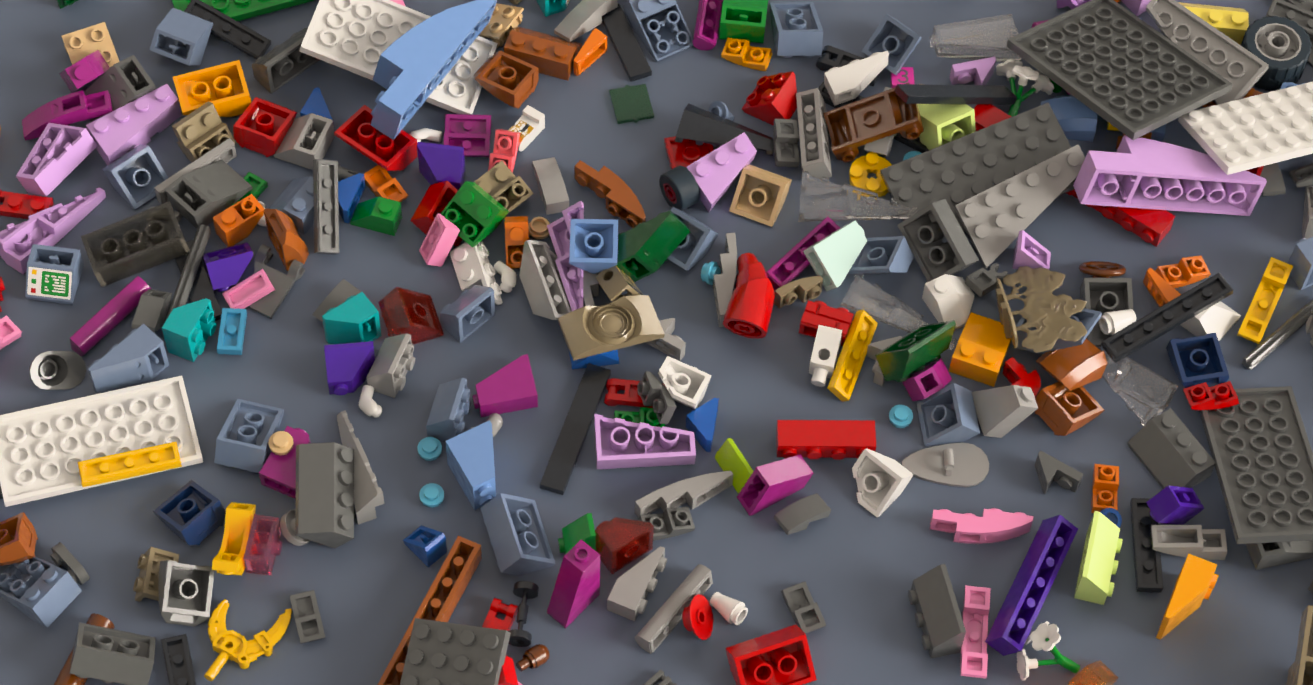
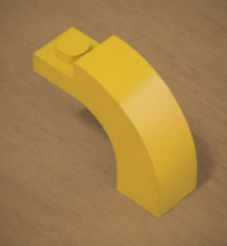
(235, 538)

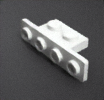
(474, 268)

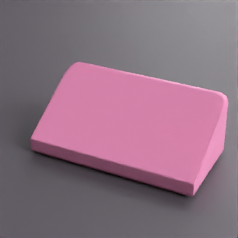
(438, 241)

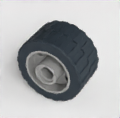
(1280, 45)

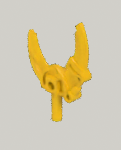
(234, 645)

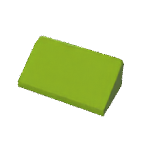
(731, 459)

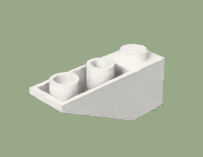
(850, 80)

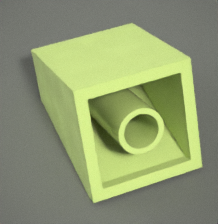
(945, 123)

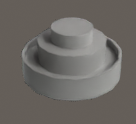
(288, 529)

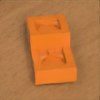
(383, 185)

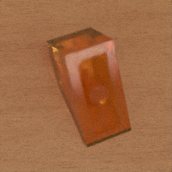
(1094, 674)

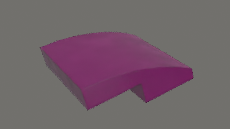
(470, 132)

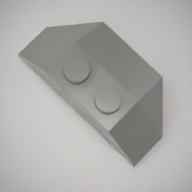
(543, 281)

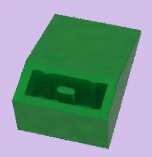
(743, 20)

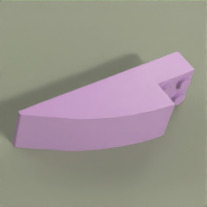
(1164, 178)

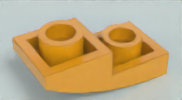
(741, 53)

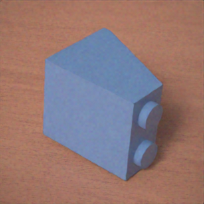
(472, 463)

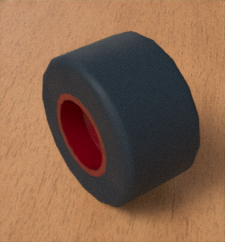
(679, 188)

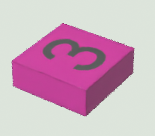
(905, 75)

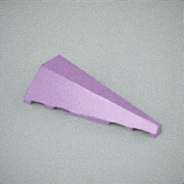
(44, 229)
(560, 235)

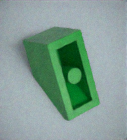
(378, 215)
(578, 530)

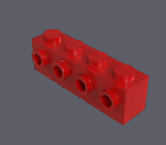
(824, 438)

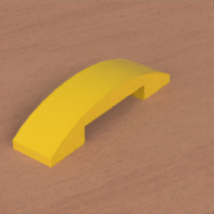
(1265, 300)

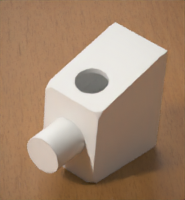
(824, 354)

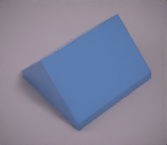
(593, 244)

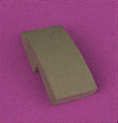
(803, 288)

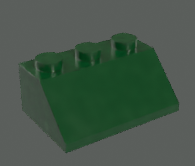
(915, 350)

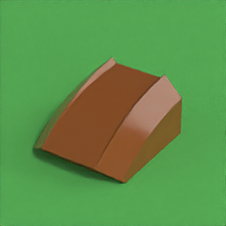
(508, 78)
(285, 237)
(1075, 364)
(1065, 409)
(17, 540)

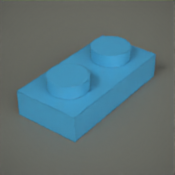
(232, 331)

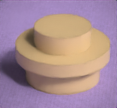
(538, 228)
(281, 443)

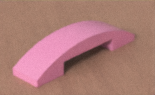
(975, 619)

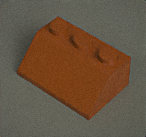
(549, 53)

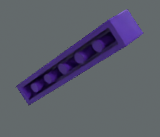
(1031, 585)

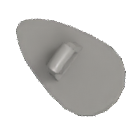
(949, 464)

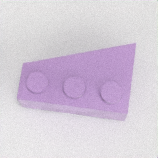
(54, 157)
(721, 168)

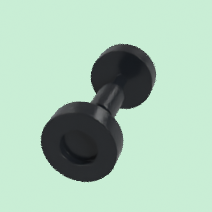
(524, 590)

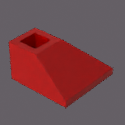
(773, 98)

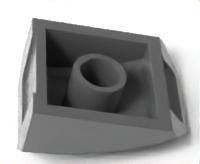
(185, 592)

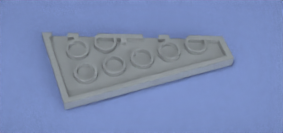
(1209, 47)
(1011, 206)

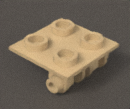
(502, 22)
(88, 40)

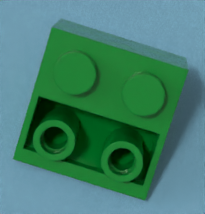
(474, 213)

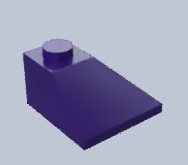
(441, 163)
(227, 265)
(348, 366)

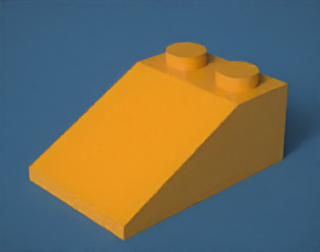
(220, 85)
(980, 350)
(1192, 586)

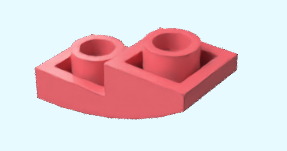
(504, 148)

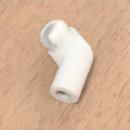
(508, 276)

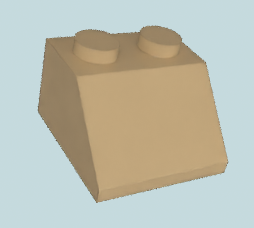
(760, 195)

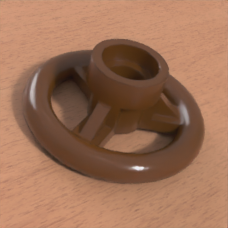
(1102, 269)

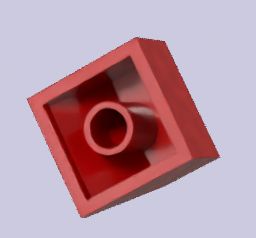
(434, 202)

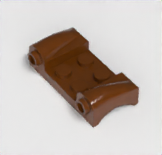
(870, 121)

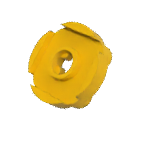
(869, 164)

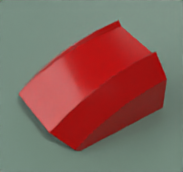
(263, 126)

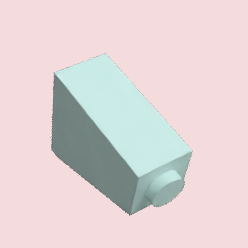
(836, 254)

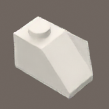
(949, 299)
(684, 382)
(879, 481)

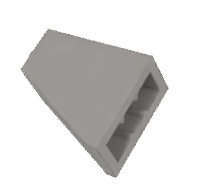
(1003, 408)

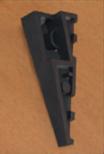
(715, 130)

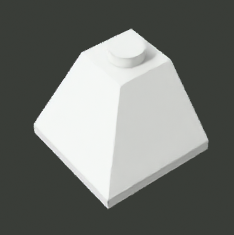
(1216, 319)

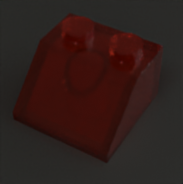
(411, 314)
(622, 541)

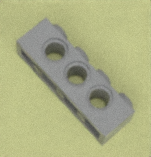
(813, 134)

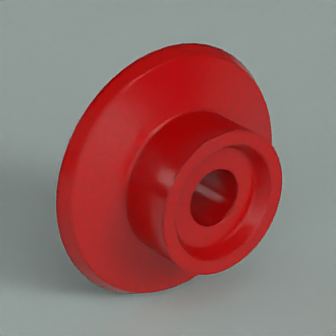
(699, 617)

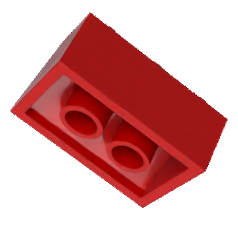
(388, 153)
(772, 659)

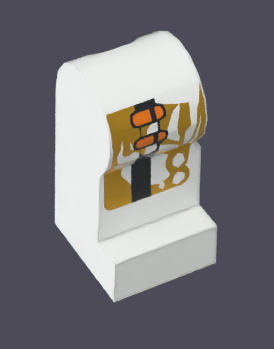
(529, 126)

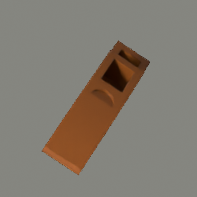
(618, 195)

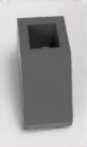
(152, 309)

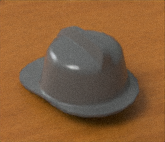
(57, 370)

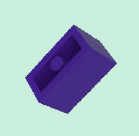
(1174, 505)

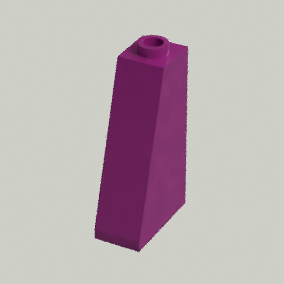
(576, 584)

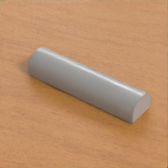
(671, 611)

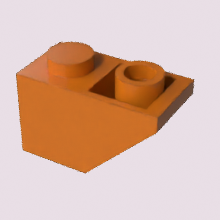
(238, 220)
(515, 235)

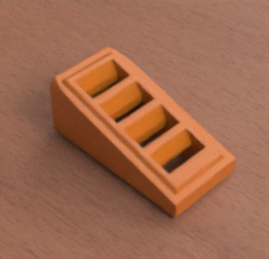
(591, 50)
(1159, 288)

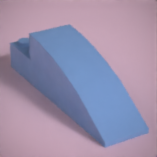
(422, 59)

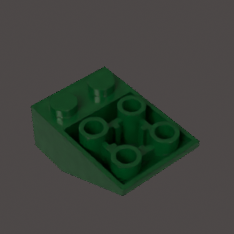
(649, 245)

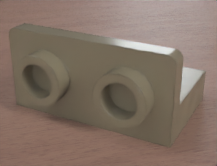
(147, 583)

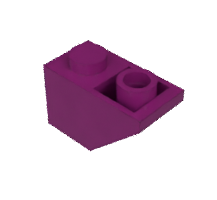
(927, 381)

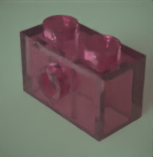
(263, 545)

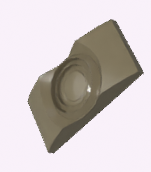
(610, 326)

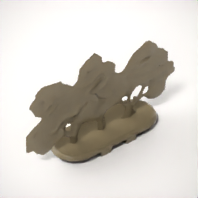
(1041, 309)

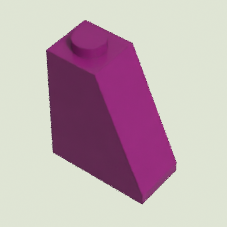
(84, 71)
(507, 389)
(280, 470)
(773, 483)

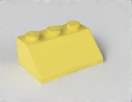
(1228, 20)

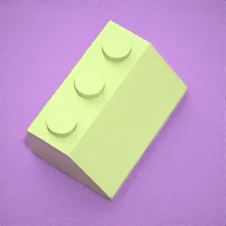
(1098, 560)

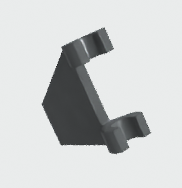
(282, 283)

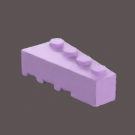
(134, 123)
(640, 445)

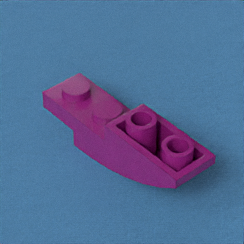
(66, 110)

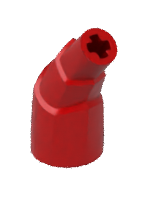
(751, 301)

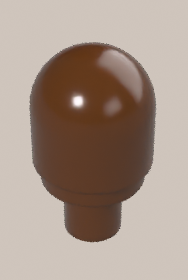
(533, 657)

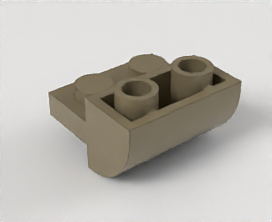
(201, 132)
(504, 186)

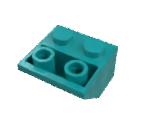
(352, 321)
(189, 329)

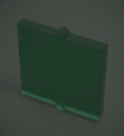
(631, 103)

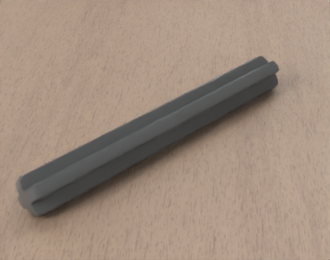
(190, 268)
(1278, 336)

